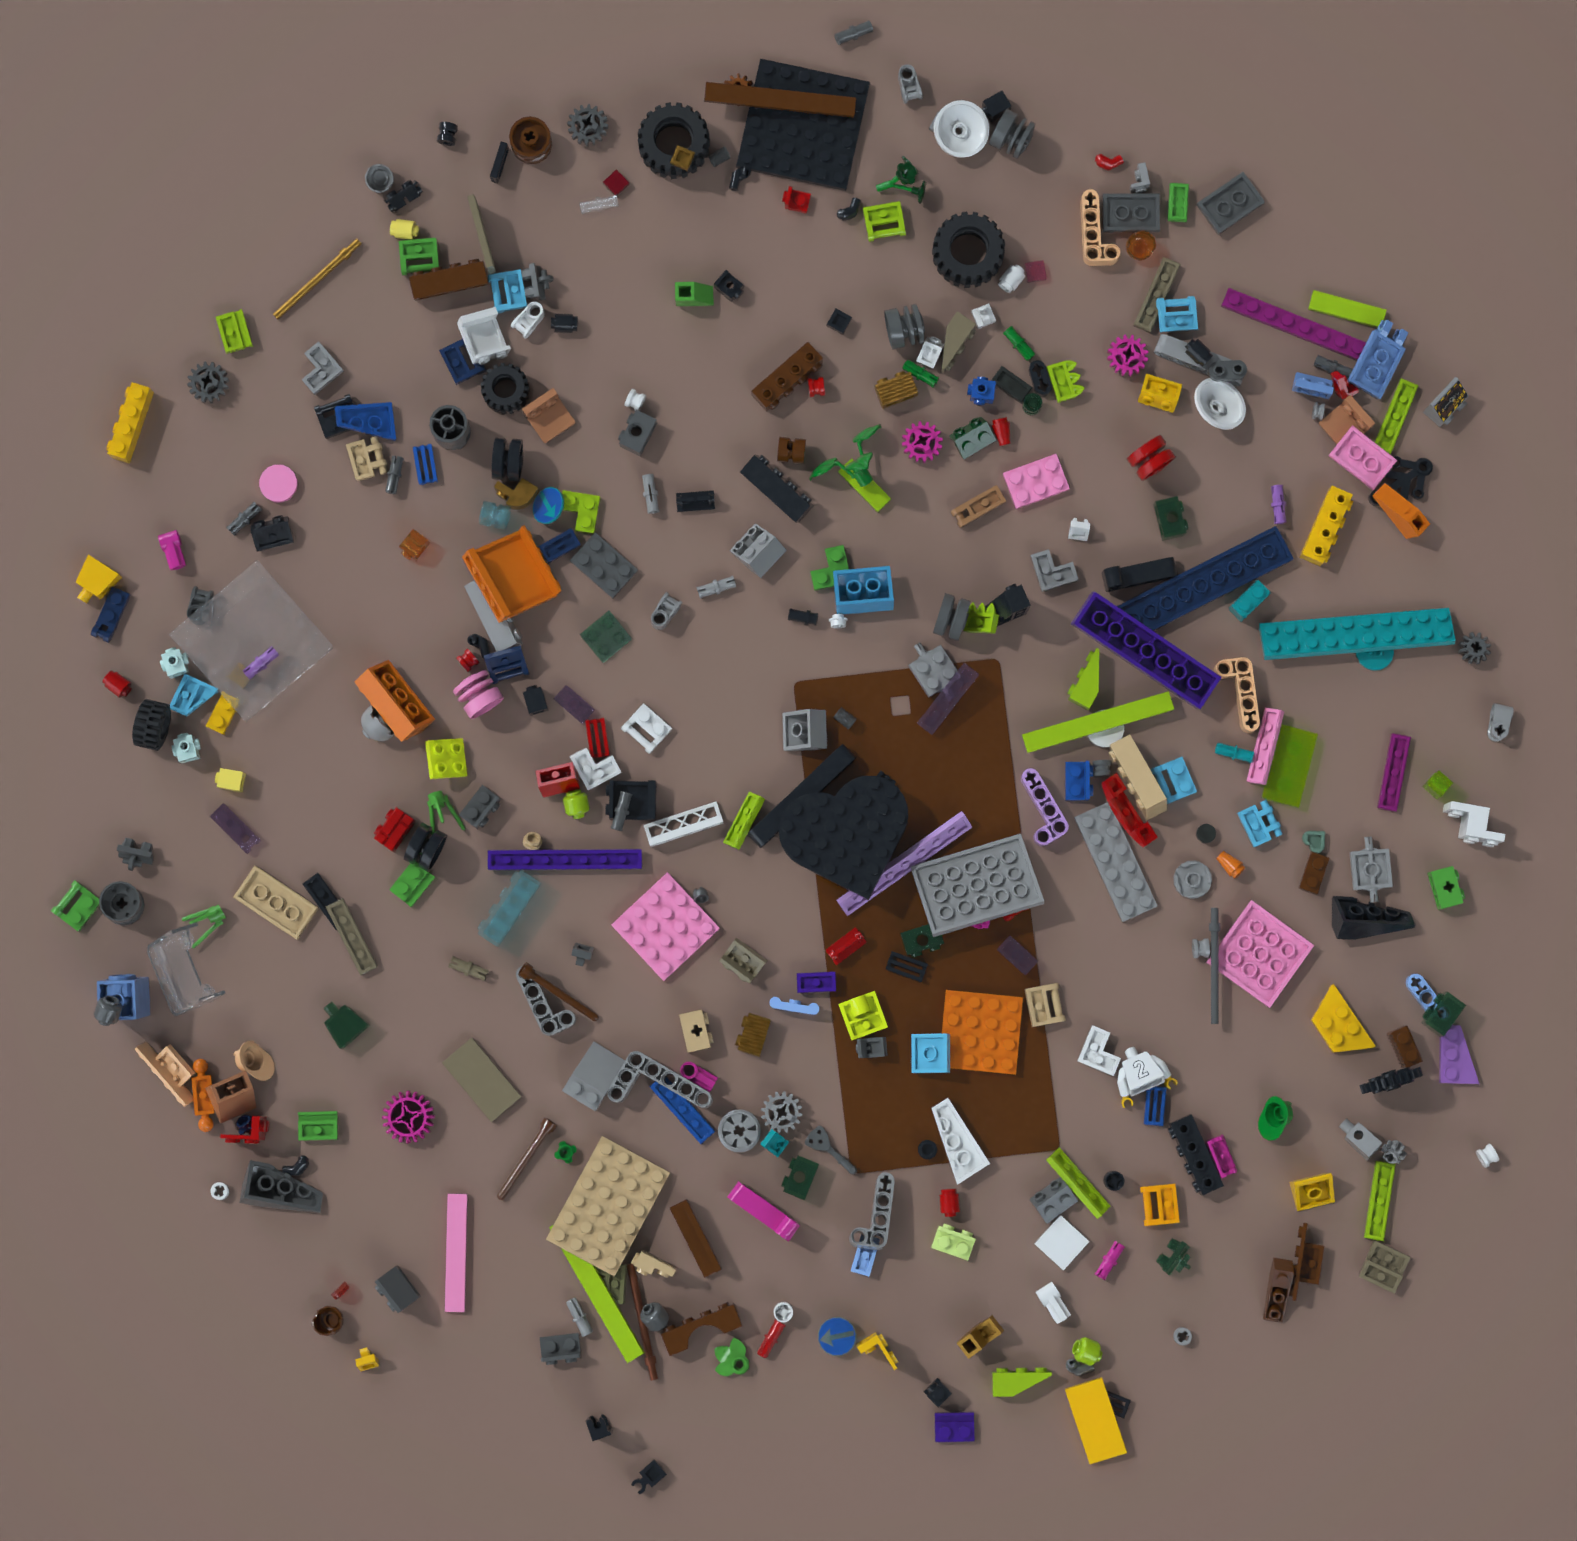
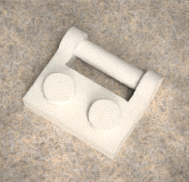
(651, 724)

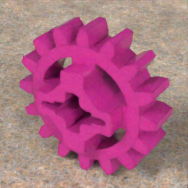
(1134, 356)
(914, 446)

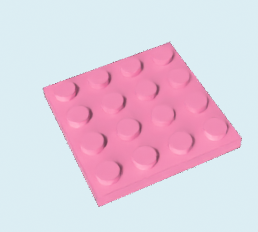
(665, 926)
(1261, 953)

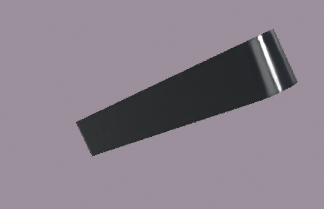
(814, 783)

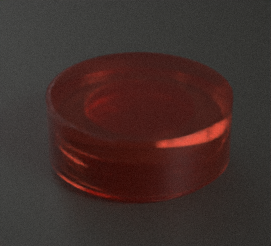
(340, 1290)

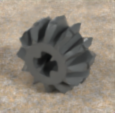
(1468, 650)

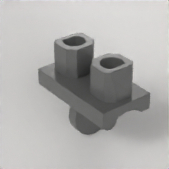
(539, 279)
(134, 856)

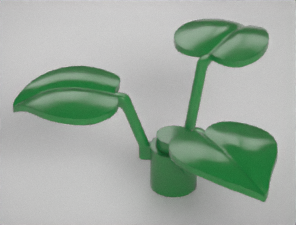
(859, 466)

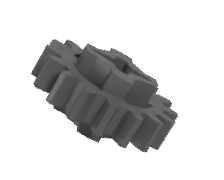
(594, 129)
(216, 385)

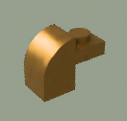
(520, 497)
(979, 1336)

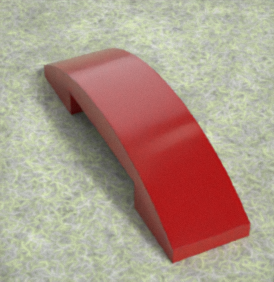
(1125, 812)

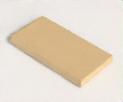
(276, 902)

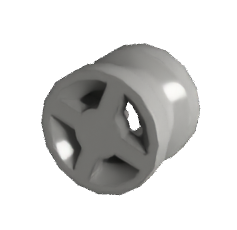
(1200, 948)

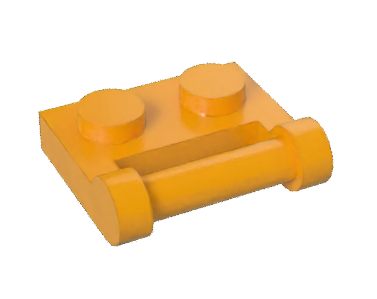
(1166, 1204)

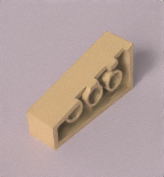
(1138, 777)

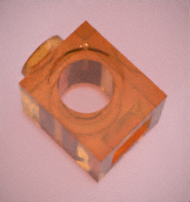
(413, 545)

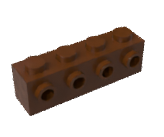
(448, 280)
(787, 376)

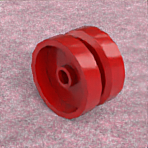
(1152, 459)

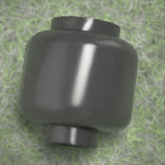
(108, 1010)
(654, 1316)

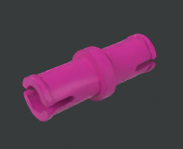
(1109, 1260)

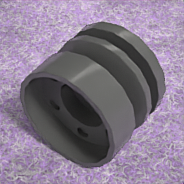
(1011, 133)
(904, 326)
(114, 895)

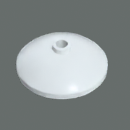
(969, 120)
(1220, 404)

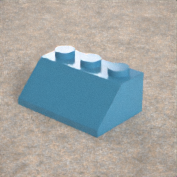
(863, 590)

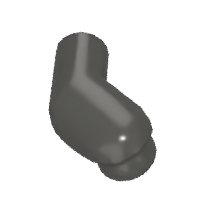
(1077, 1368)

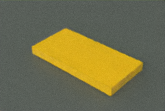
(1095, 1420)

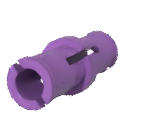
(1278, 504)
(260, 662)

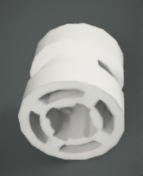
(783, 1312)

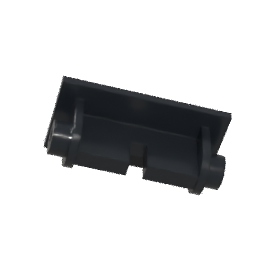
(408, 190)
(695, 501)

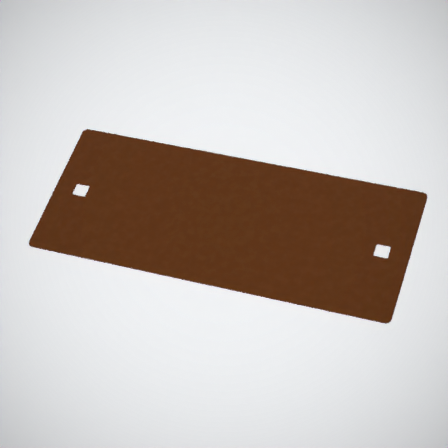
(940, 774)

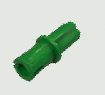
(1019, 343)
(920, 373)

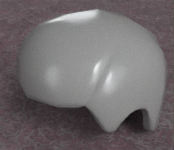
(379, 178)

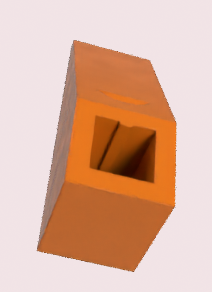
(1402, 513)

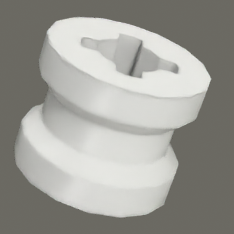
(635, 400)
(1487, 1155)

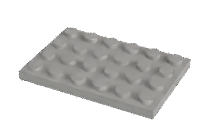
(977, 885)

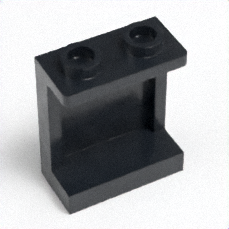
(642, 802)

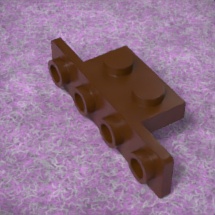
(1309, 1262)

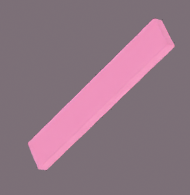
(456, 1252)

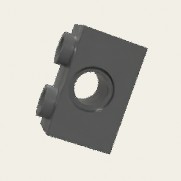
(637, 444)

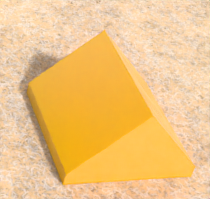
(1313, 1191)

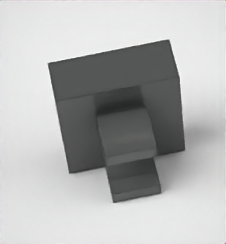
(582, 952)

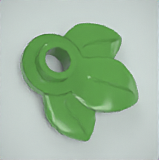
(729, 1356)

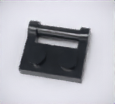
(329, 424)

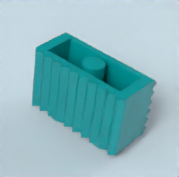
(1249, 600)

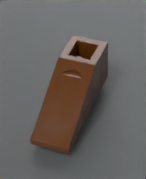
(1278, 1289)

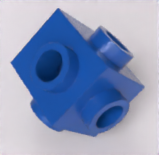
(986, 386)

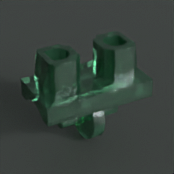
(1169, 1264)

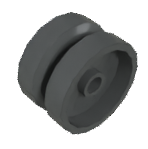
(952, 617)

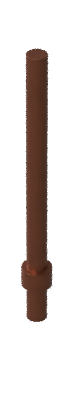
(650, 1359)

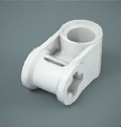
(528, 320)

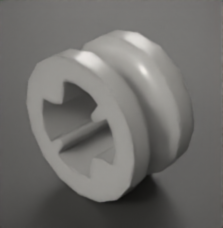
(1318, 411)
(1181, 1330)

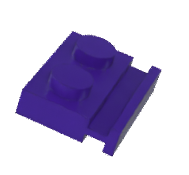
(954, 1426)

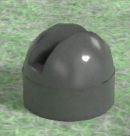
(700, 895)

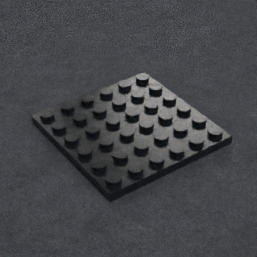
(803, 144)

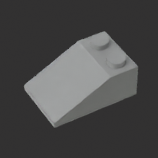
(593, 1076)

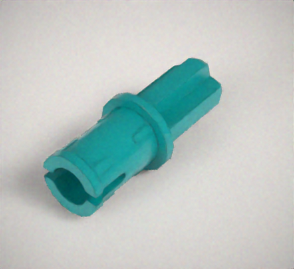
(1234, 752)

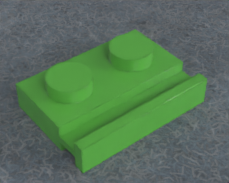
(412, 884)
(318, 1125)

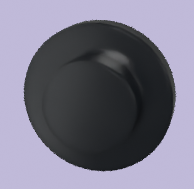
(927, 1149)

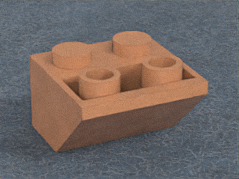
(232, 1096)

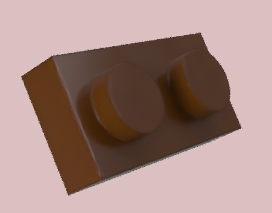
(1314, 873)

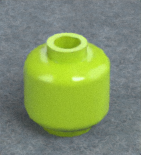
(576, 804)
(1087, 1351)

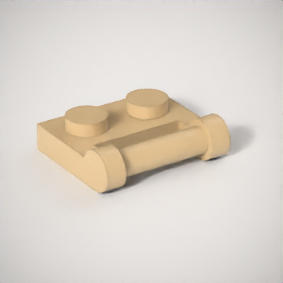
(1039, 1007)

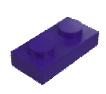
(816, 982)

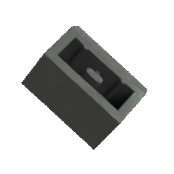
(397, 1289)

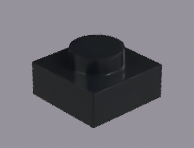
(839, 321)

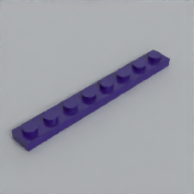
(564, 859)

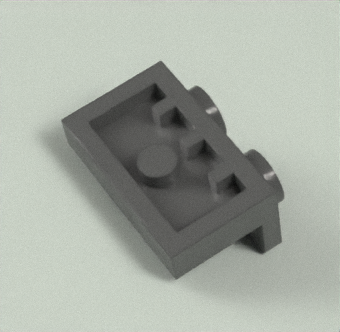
(480, 807)
(559, 1348)

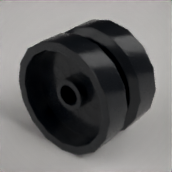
(510, 459)
(425, 847)

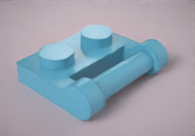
(514, 290)
(1177, 320)
(1179, 778)

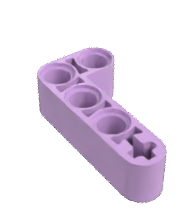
(1041, 804)

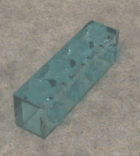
(509, 908)

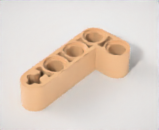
(1094, 228)
(1241, 695)

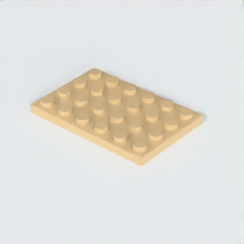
(608, 1206)

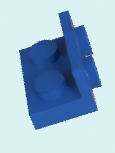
(1078, 781)

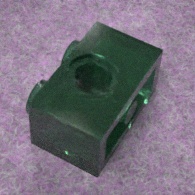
(1168, 529)
(910, 944)
(1453, 1009)
(808, 1168)

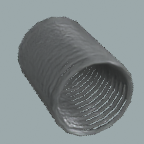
(720, 157)
(842, 721)

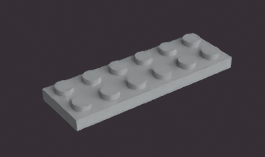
(1115, 862)

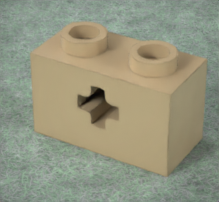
(694, 1042)

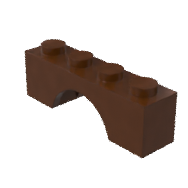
(677, 1338)

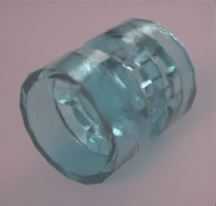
(494, 515)

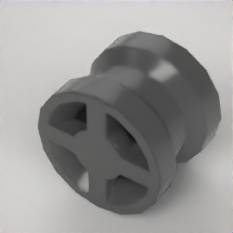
(1102, 768)

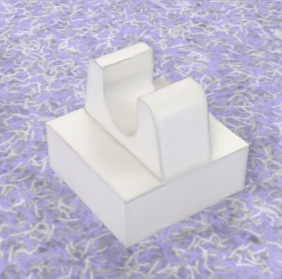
(983, 316)
(1079, 530)

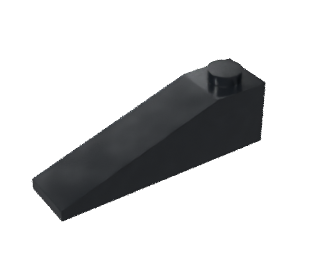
(1360, 920)

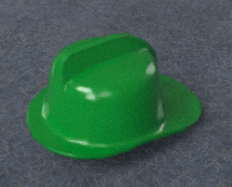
(1274, 1118)

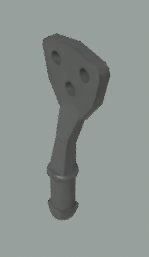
(826, 1146)

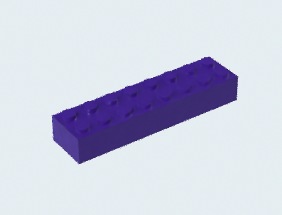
(1146, 650)

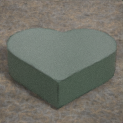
(1314, 840)

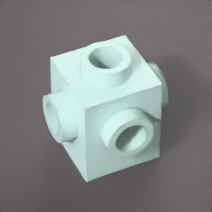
(179, 667)
(189, 754)

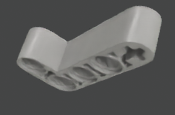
(548, 1016)
(877, 1210)

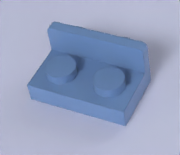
(1312, 385)

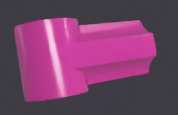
(171, 545)
(700, 1077)

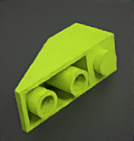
(1088, 684)
(1011, 1383)

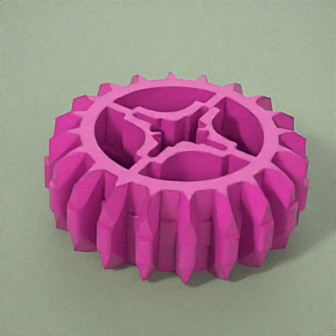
(411, 1126)

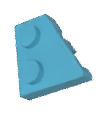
(191, 695)

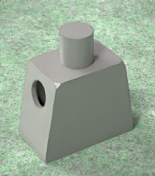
(1367, 1145)

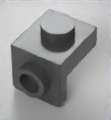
(871, 1047)

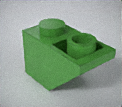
(693, 294)

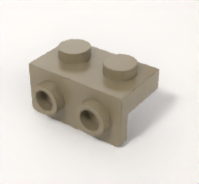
(743, 961)

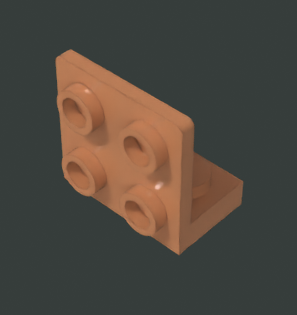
(548, 416)
(1343, 417)

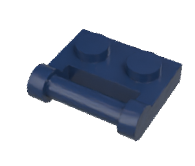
(457, 365)
(506, 660)

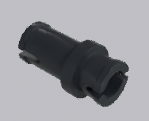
(803, 616)

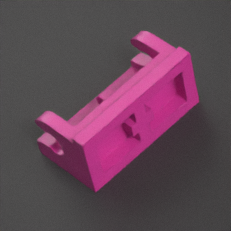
(1221, 1156)

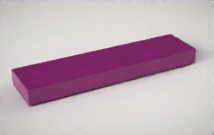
(1394, 772)

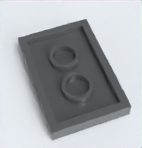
(1230, 203)
(1131, 212)
(603, 565)

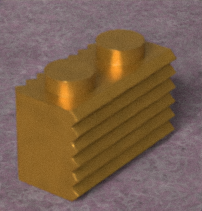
(896, 389)
(753, 1034)

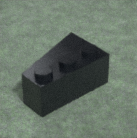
(1011, 604)

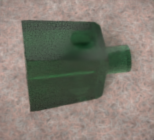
(344, 1024)

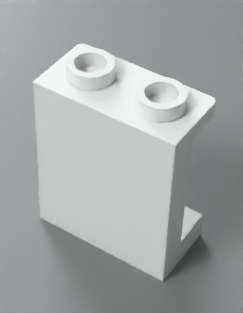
(483, 336)

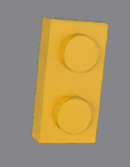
(221, 716)

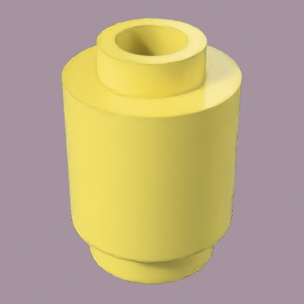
(404, 229)

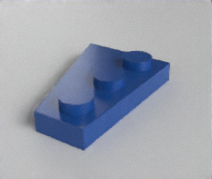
(370, 419)

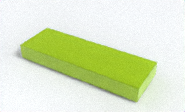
(870, 493)
(744, 820)

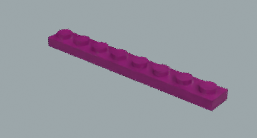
(1293, 324)

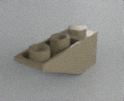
(956, 335)

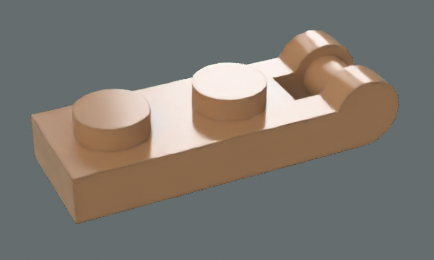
(979, 506)

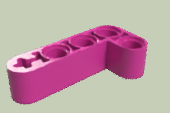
(763, 1211)

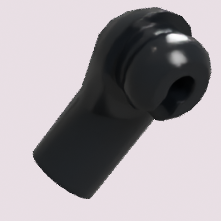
(849, 212)
(479, 642)

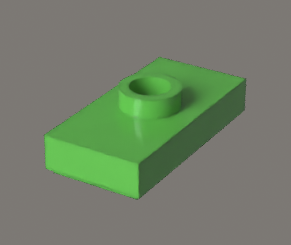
(1178, 202)

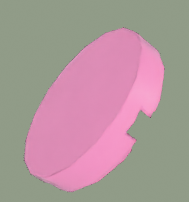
(278, 483)

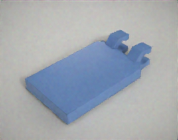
(1378, 360)

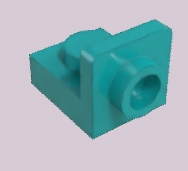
(774, 1143)

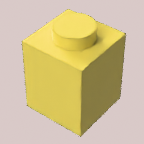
(230, 780)

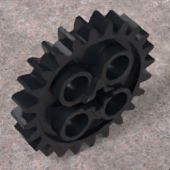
(1391, 1080)

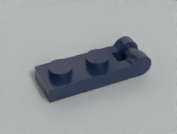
(110, 614)

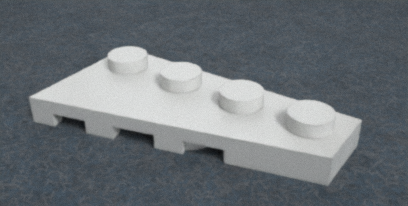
(961, 1148)

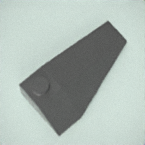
(273, 1189)

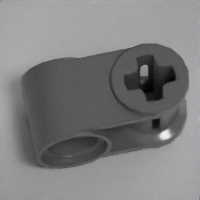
(197, 601)

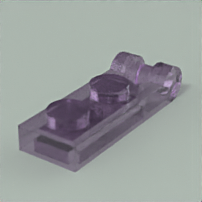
(235, 827)

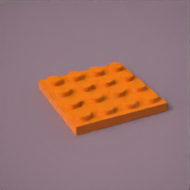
(982, 1031)

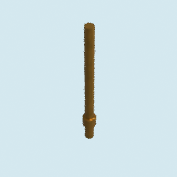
(344, 254)

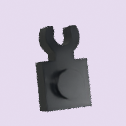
(650, 1475)

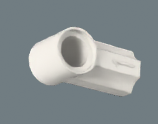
(1051, 1299)

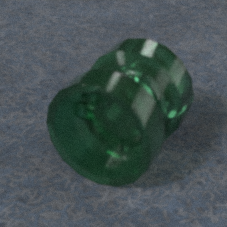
(1032, 400)

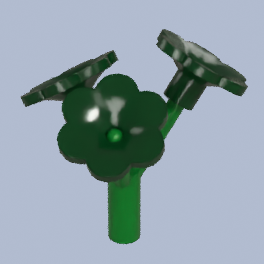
(906, 174)

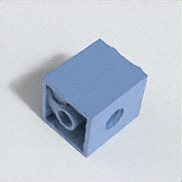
(131, 992)

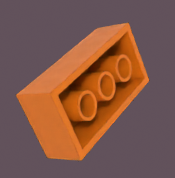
(394, 700)

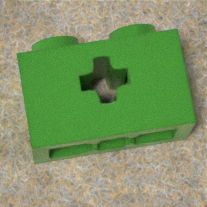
(1441, 878)

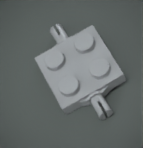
(932, 669)
(1371, 869)

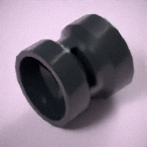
(447, 133)
(1113, 1180)

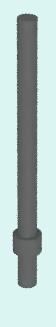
(1214, 927)

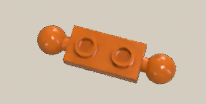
(201, 1100)

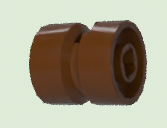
(797, 447)

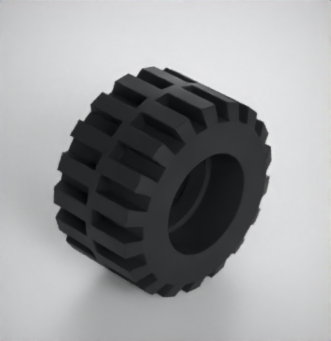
(500, 373)
(151, 724)

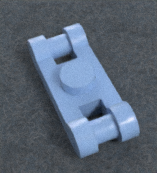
(794, 1006)

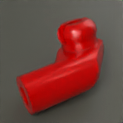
(1107, 163)

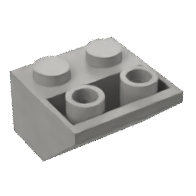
(758, 550)

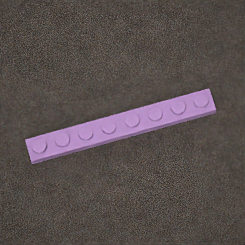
(914, 855)

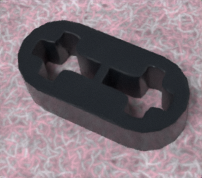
(1036, 380)

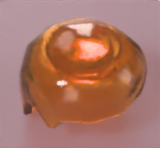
(1140, 245)

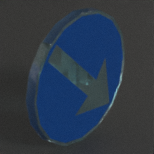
(837, 1336)

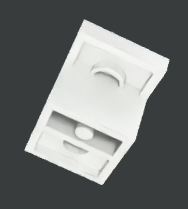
(1473, 823)

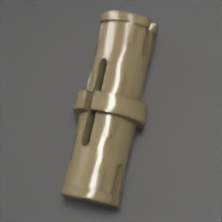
(468, 968)

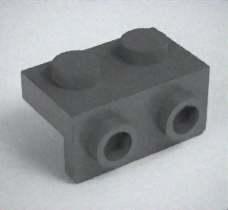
(1053, 1200)

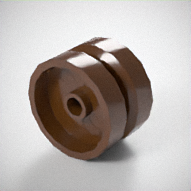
(540, 140)

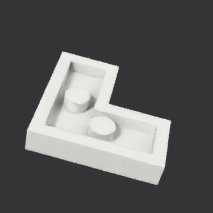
(592, 773)
(1093, 1054)

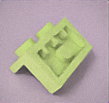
(953, 1242)

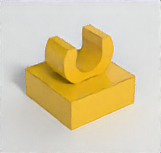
(367, 1360)

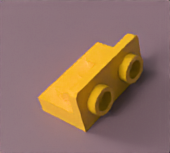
(1160, 393)

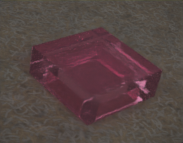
(1035, 271)

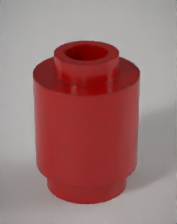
(117, 684)
(949, 1202)

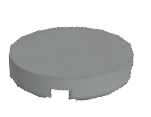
(1192, 879)

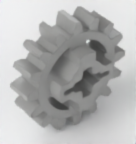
(793, 1118)

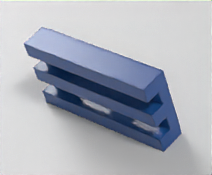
(422, 448)
(1154, 1109)

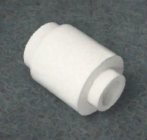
(1011, 278)

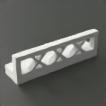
(686, 830)

